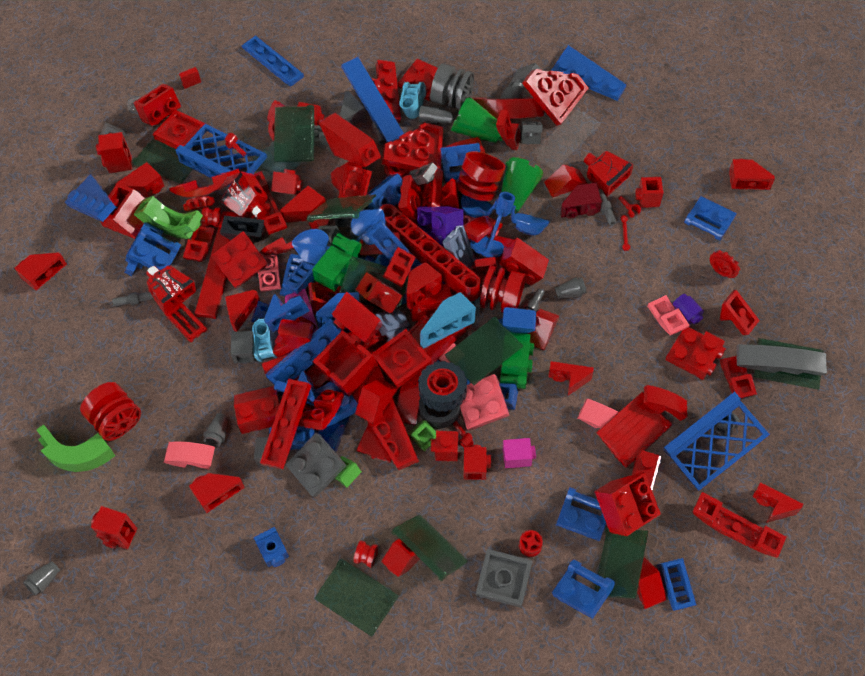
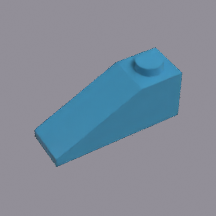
(449, 318)

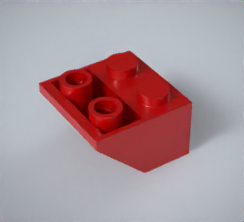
(122, 217)
(627, 503)

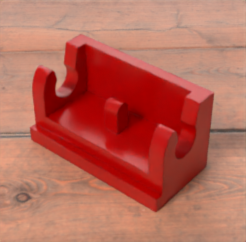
(354, 182)

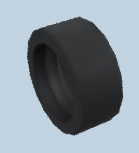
(438, 422)

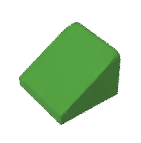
(422, 434)
(349, 473)

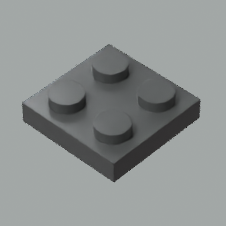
(315, 465)
(504, 578)

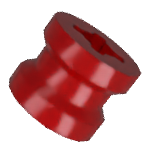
(211, 217)
(531, 538)
(366, 554)

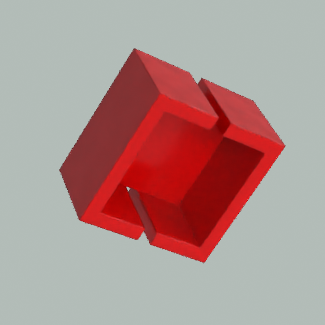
(344, 364)

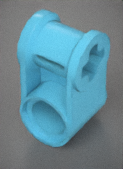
(412, 98)
(263, 341)

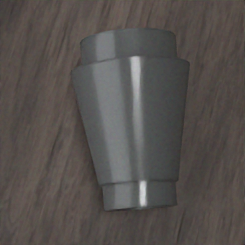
(571, 288)
(216, 430)
(41, 578)

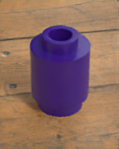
(689, 309)

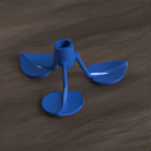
(504, 206)
(313, 243)

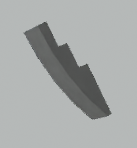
(782, 359)

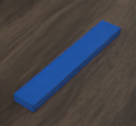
(372, 100)

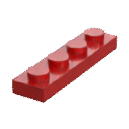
(285, 424)

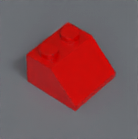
(356, 318)
(256, 409)

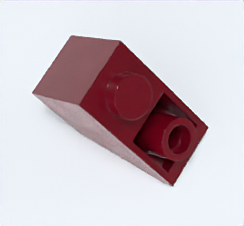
(581, 201)

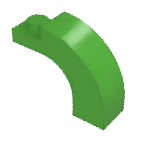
(167, 220)
(75, 458)

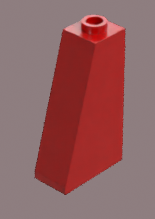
(348, 141)

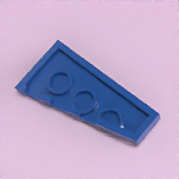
(592, 74)
(91, 200)

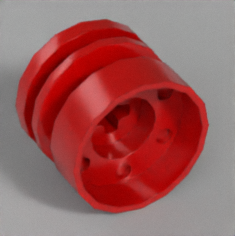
(480, 176)
(502, 290)
(110, 411)

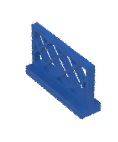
(212, 166)
(702, 426)

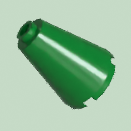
(476, 122)
(520, 180)

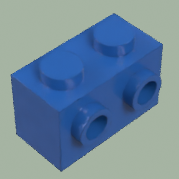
(386, 192)

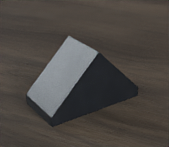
(234, 226)

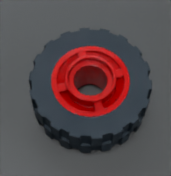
(442, 374)

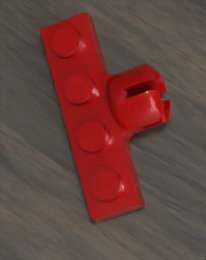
(387, 86)

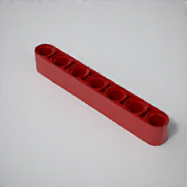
(428, 250)

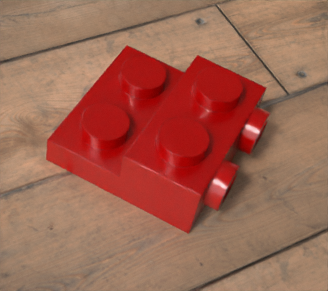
(696, 352)

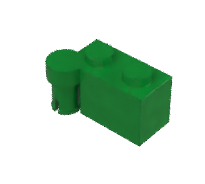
(334, 263)
(515, 368)

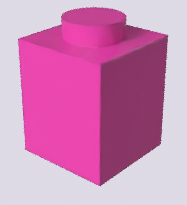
(518, 453)

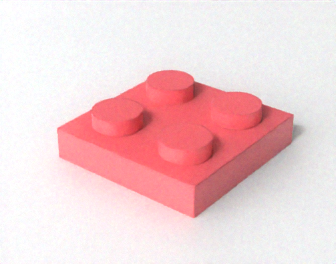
(483, 403)

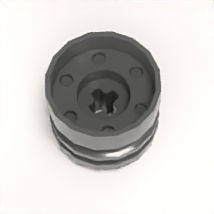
(451, 86)

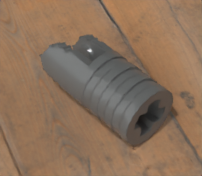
(513, 89)
(434, 115)

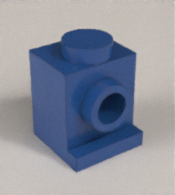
(267, 539)

